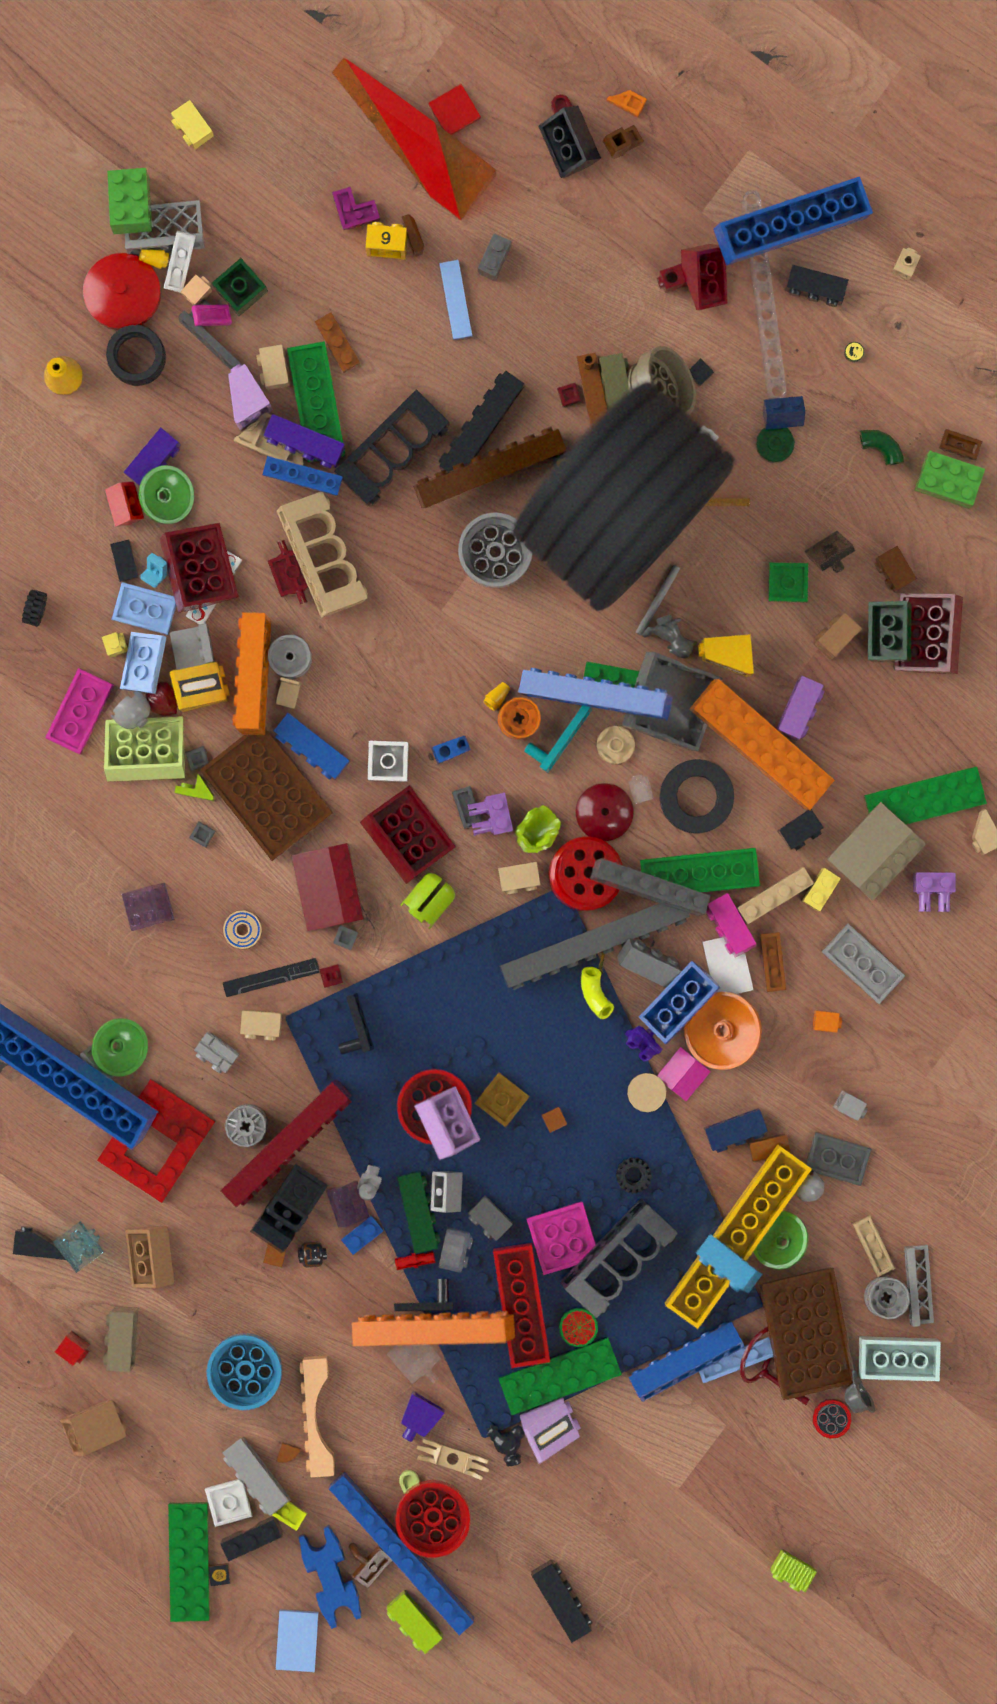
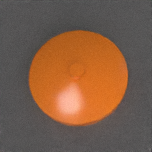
(724, 1031)

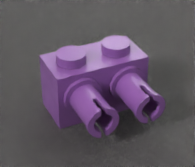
(498, 812)
(928, 883)

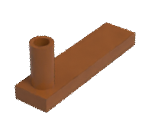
(592, 386)

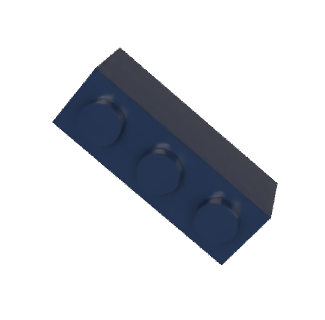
(736, 1130)

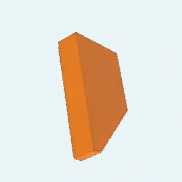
(629, 102)

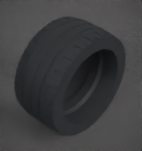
(125, 334)

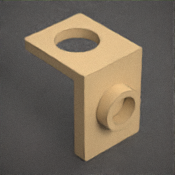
(288, 693)

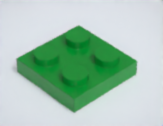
(788, 582)

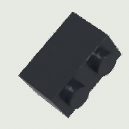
(801, 829)

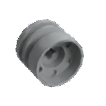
(250, 1114)
(896, 1302)

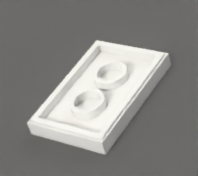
(729, 972)

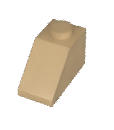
(984, 834)

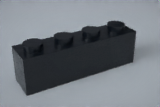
(561, 1601)

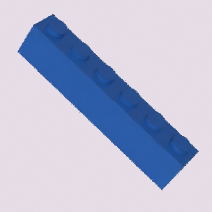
(686, 1361)

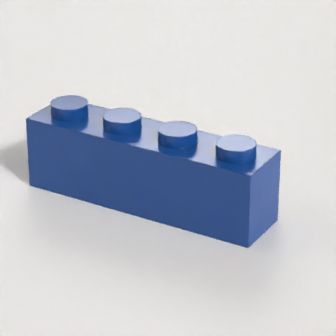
(312, 746)

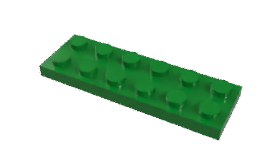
(315, 390)
(931, 796)
(707, 870)
(560, 1376)
(189, 1561)

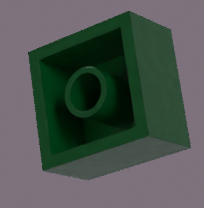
(239, 287)

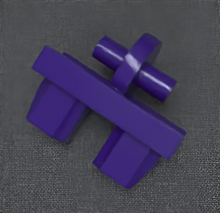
(644, 1041)

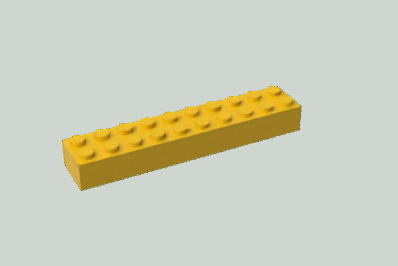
(740, 1232)

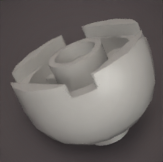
(132, 711)

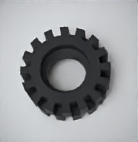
(34, 608)
(645, 1175)

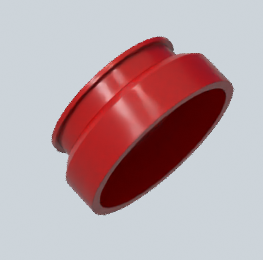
(564, 886)
(421, 1081)
(422, 1542)

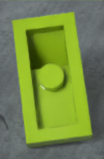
(201, 790)

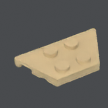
(254, 439)

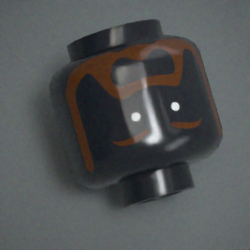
(312, 1254)

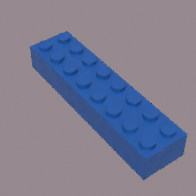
(793, 220)

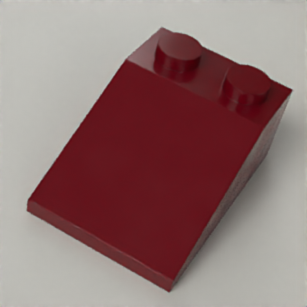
(705, 275)

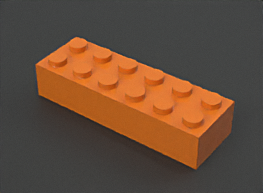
(253, 673)

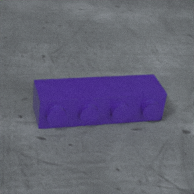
(305, 441)

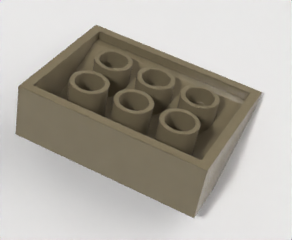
(876, 851)

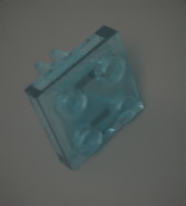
(79, 1246)

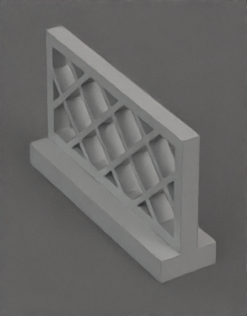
(166, 243)

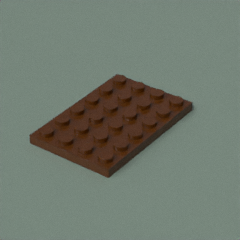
(266, 792)
(807, 1333)

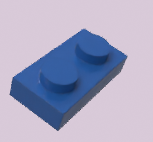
(362, 1235)

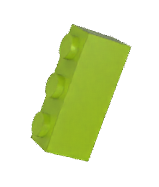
(414, 1622)

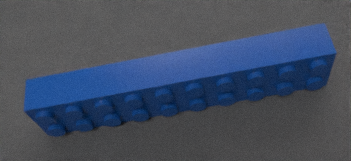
(73, 1080)

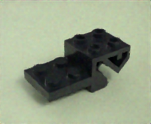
(288, 1208)

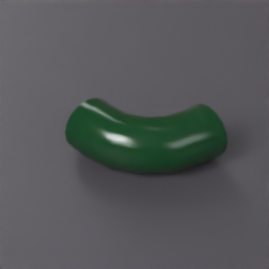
(884, 444)

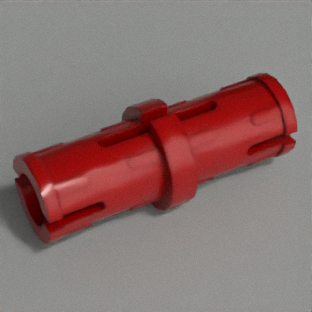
(415, 1260)

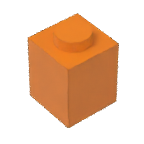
(826, 1021)

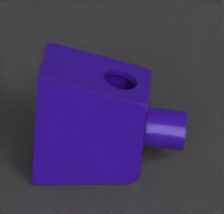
(420, 1416)

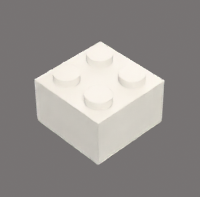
(388, 761)

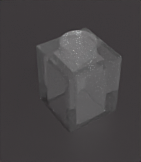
(640, 789)

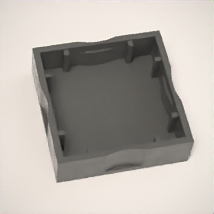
(685, 687)

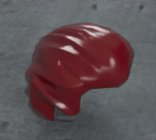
(163, 701)

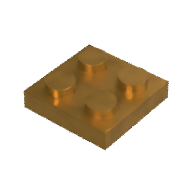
(502, 1099)

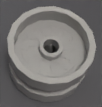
(301, 656)

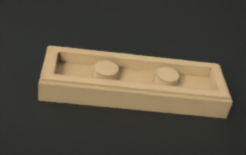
(873, 1246)

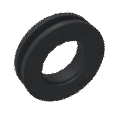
(713, 774)

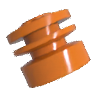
(524, 708)

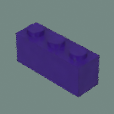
(154, 454)

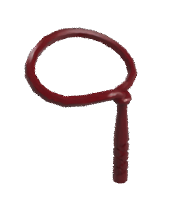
(764, 1373)

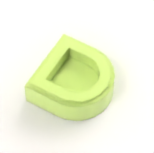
(408, 1479)

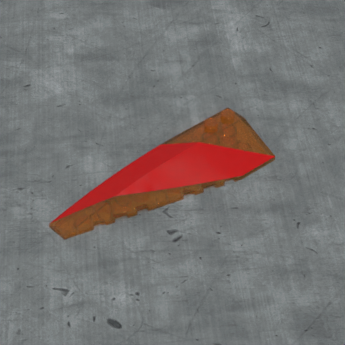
(436, 159)

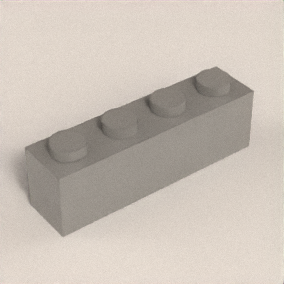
(256, 1476)

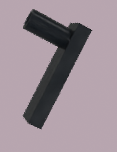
(364, 1041)
(441, 1305)

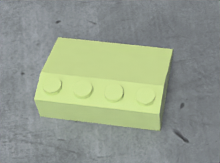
(145, 752)

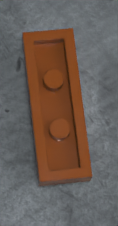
(337, 342)
(773, 962)

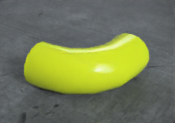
(593, 993)

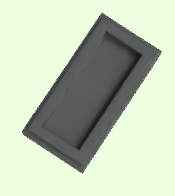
(462, 799)

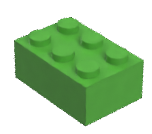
(129, 201)
(949, 479)

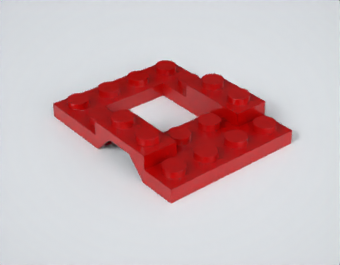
(175, 1120)

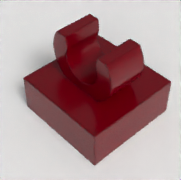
(331, 975)

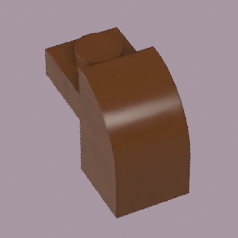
(622, 141)

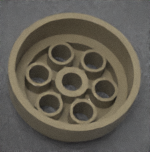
(668, 373)

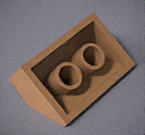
(149, 1257)

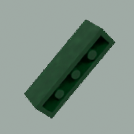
(417, 1211)

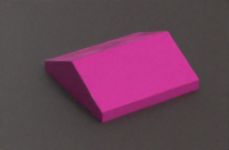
(683, 1074)

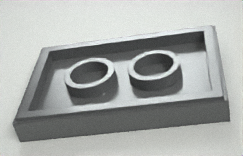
(838, 1158)

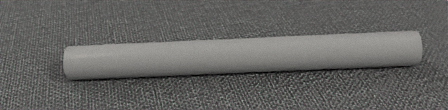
(658, 599)

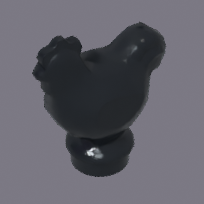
(507, 1443)

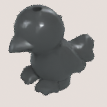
(669, 631)

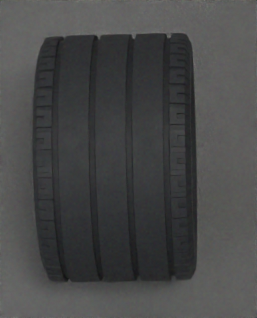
(622, 495)

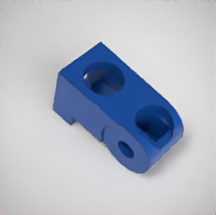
(450, 749)

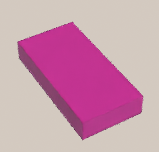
(211, 315)

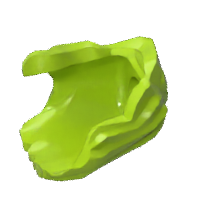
(538, 830)

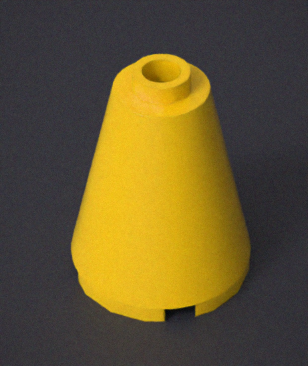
(63, 375)

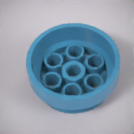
(243, 1397)

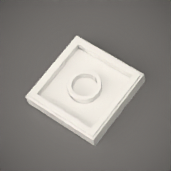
(228, 1502)

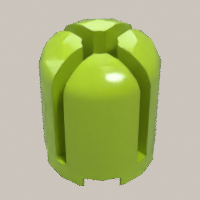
(422, 892)

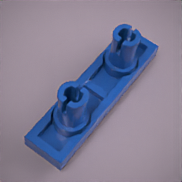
(302, 476)

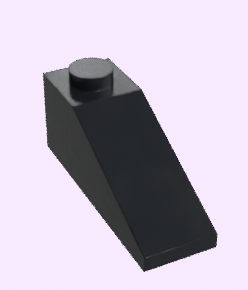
(34, 1244)

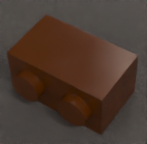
(895, 569)

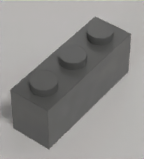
(648, 962)

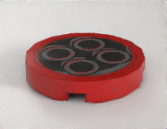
(831, 1418)

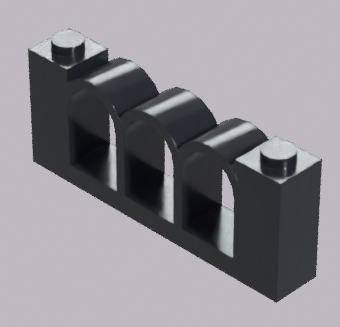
(425, 413)
(597, 1300)

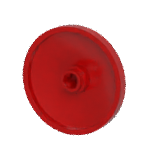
(121, 291)

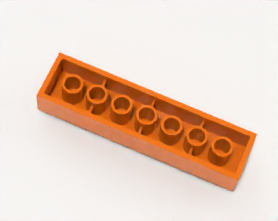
(761, 744)
(433, 1330)

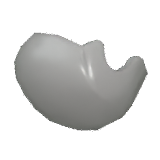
(811, 1188)

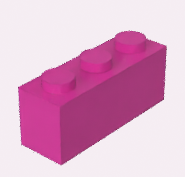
(730, 926)

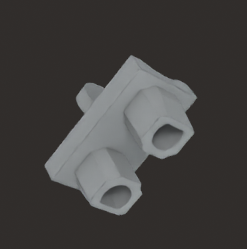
(369, 1183)

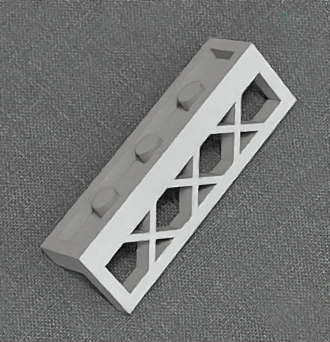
(911, 1277)

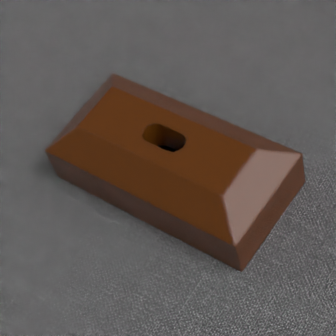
(413, 234)
(970, 445)

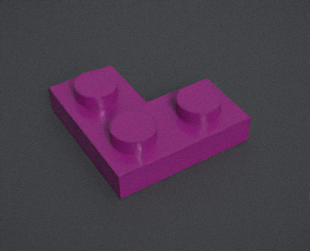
(352, 214)

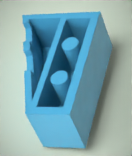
(728, 1264)

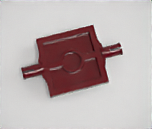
(288, 573)

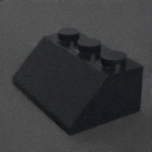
(569, 141)

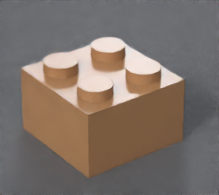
(838, 635)

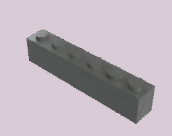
(650, 887)

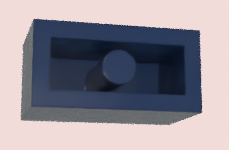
(784, 412)

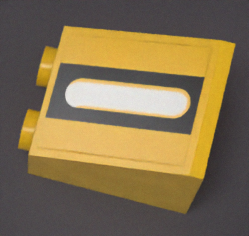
(729, 653)
(199, 686)

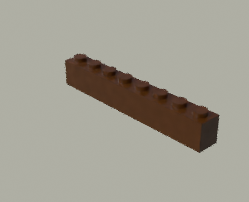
(489, 468)

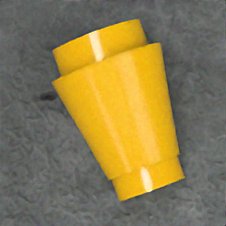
(156, 258)
(497, 696)

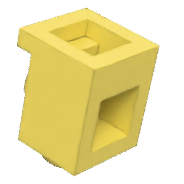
(115, 644)

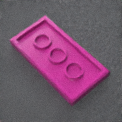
(79, 711)

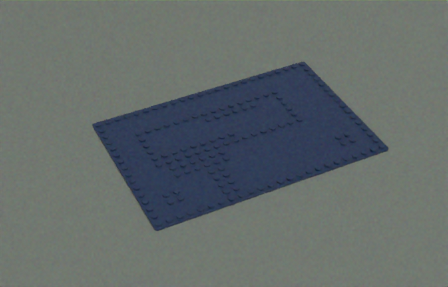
(460, 1017)

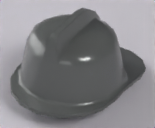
(858, 1397)

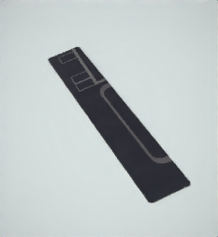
(271, 977)

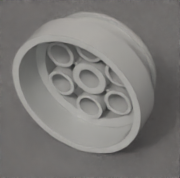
(475, 532)

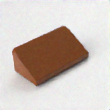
(763, 1148)

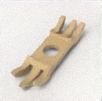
(463, 1464)

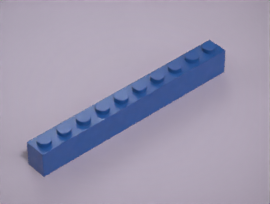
(408, 1562)

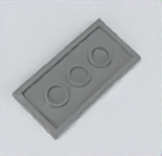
(863, 963)

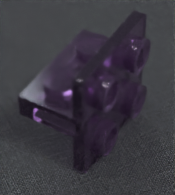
(347, 1204)

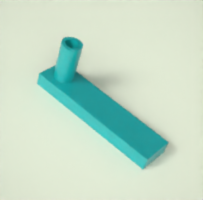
(548, 760)

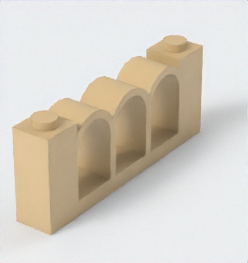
(317, 507)

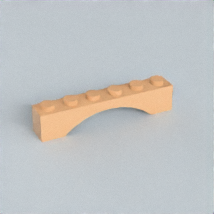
(320, 1455)

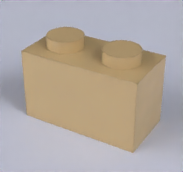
(273, 367)
(519, 877)
(261, 1023)

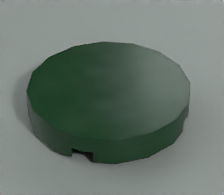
(775, 444)

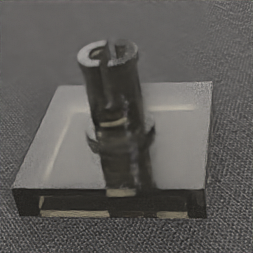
(830, 552)

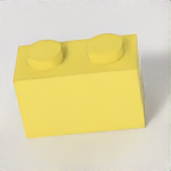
(192, 125)
(821, 889)

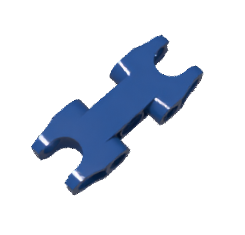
(325, 1561)

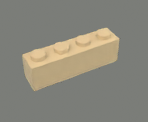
(775, 895)

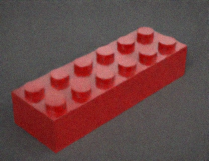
(522, 1298)

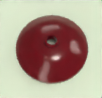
(590, 807)

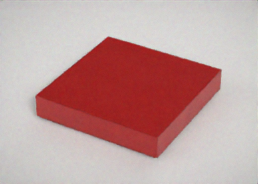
(454, 110)

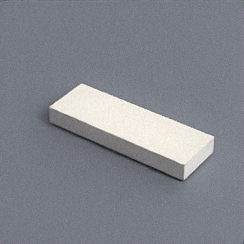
(179, 261)

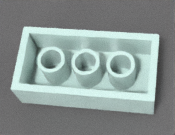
(899, 1358)

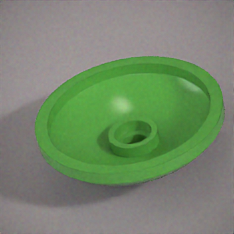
(176, 491)
(130, 1049)
(770, 1249)

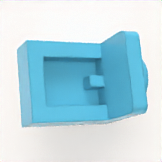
(155, 571)

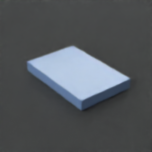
(144, 608)
(143, 662)
(297, 1640)

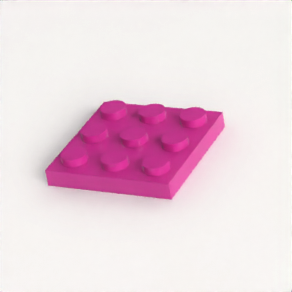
(561, 1237)

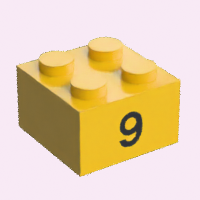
(386, 241)

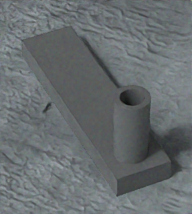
(205, 338)

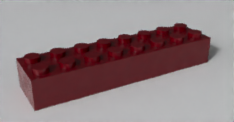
(284, 1145)

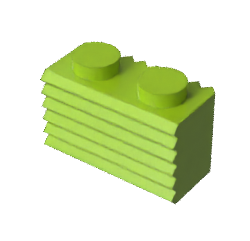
(793, 1571)

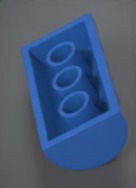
(679, 1002)

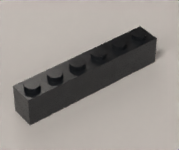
(484, 421)

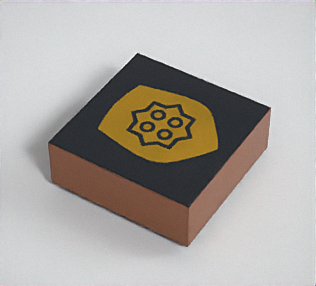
(219, 1574)

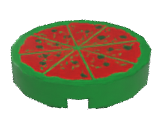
(578, 1327)

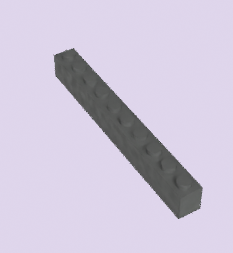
(589, 943)

